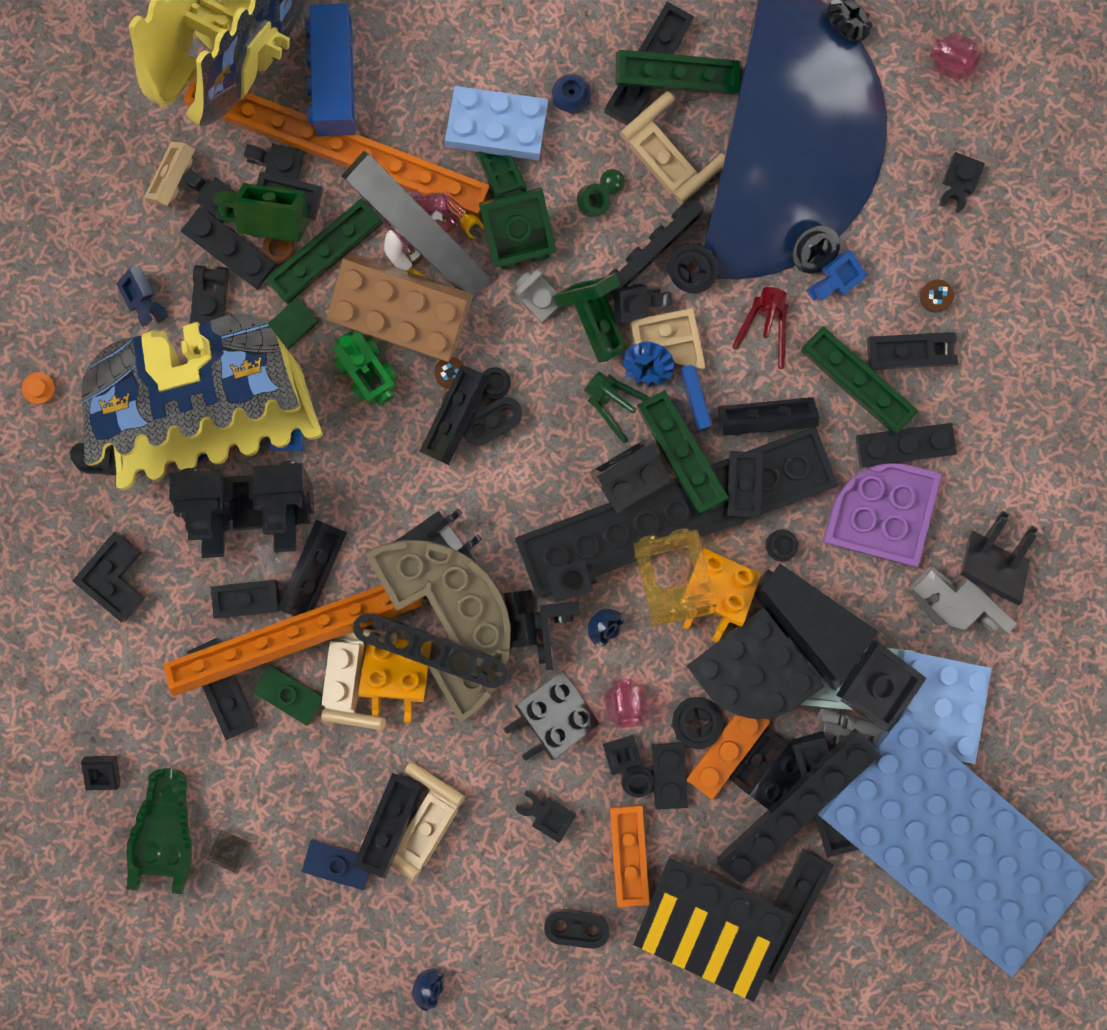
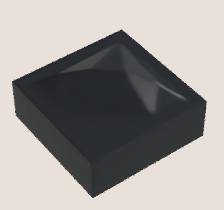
(100, 772)

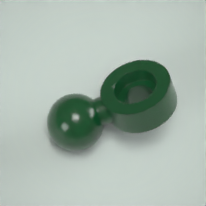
(611, 183)

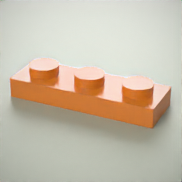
(726, 754)
(629, 855)

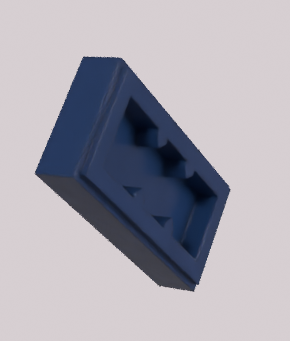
(334, 864)

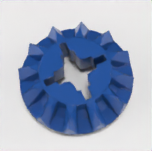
(642, 354)

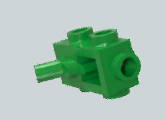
(359, 359)

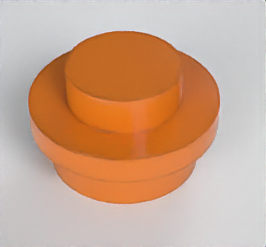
(38, 388)

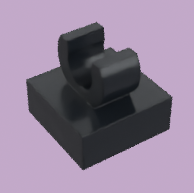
(622, 754)

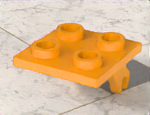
(733, 590)
(393, 677)

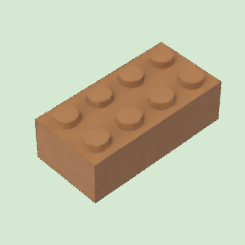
(399, 306)

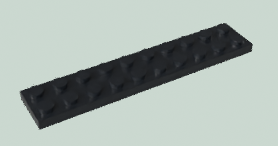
(791, 472)

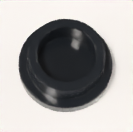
(498, 384)
(781, 545)
(637, 781)

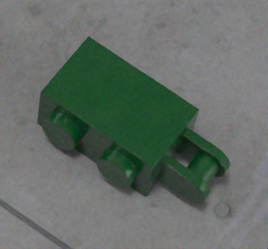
(265, 211)

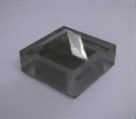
(229, 851)

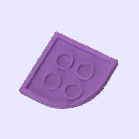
(884, 512)

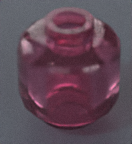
(955, 56)
(626, 703)

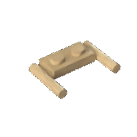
(663, 157)
(343, 682)
(428, 823)

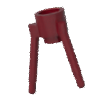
(771, 306)

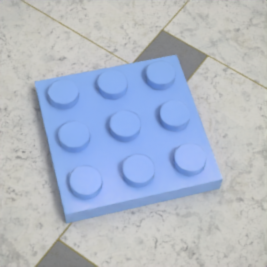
(950, 702)

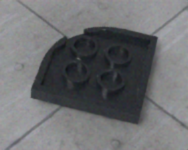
(755, 671)

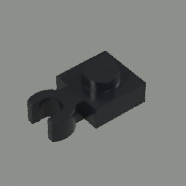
(961, 177)
(551, 817)

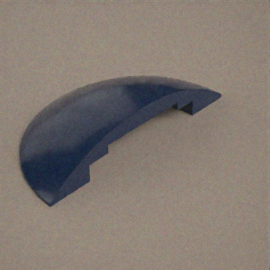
(799, 141)

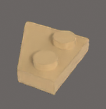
(675, 332)

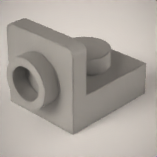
(536, 295)

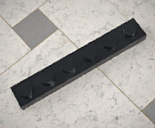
(798, 805)

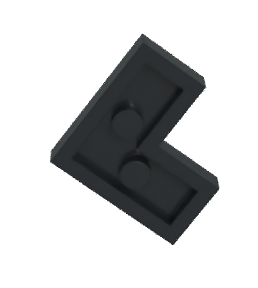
(103, 577)

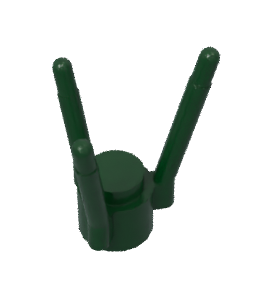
(604, 389)

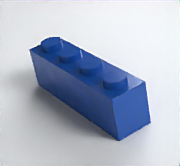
(331, 70)

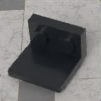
(767, 769)

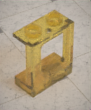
(679, 601)

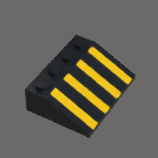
(713, 927)

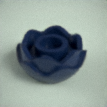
(567, 102)
(604, 626)
(427, 989)

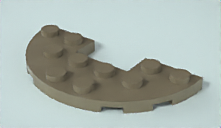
(463, 601)

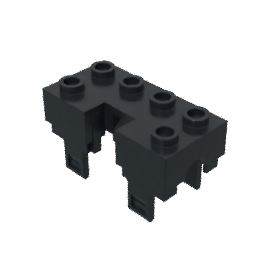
(269, 500)

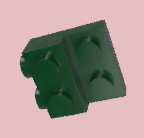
(518, 228)

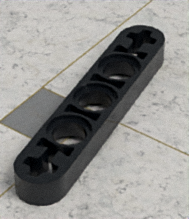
(413, 650)

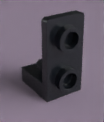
(562, 613)

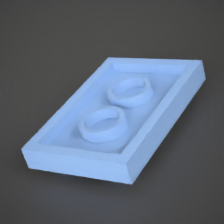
(496, 123)

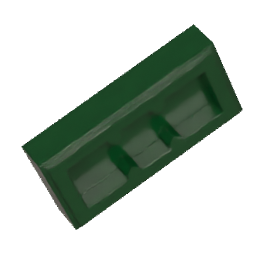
(501, 173)
(288, 694)

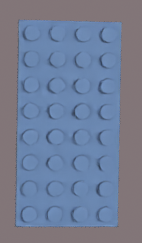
(957, 845)

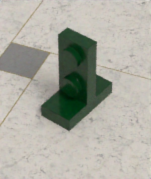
(595, 314)

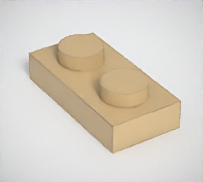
(171, 169)

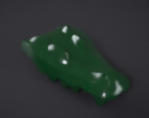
(161, 836)

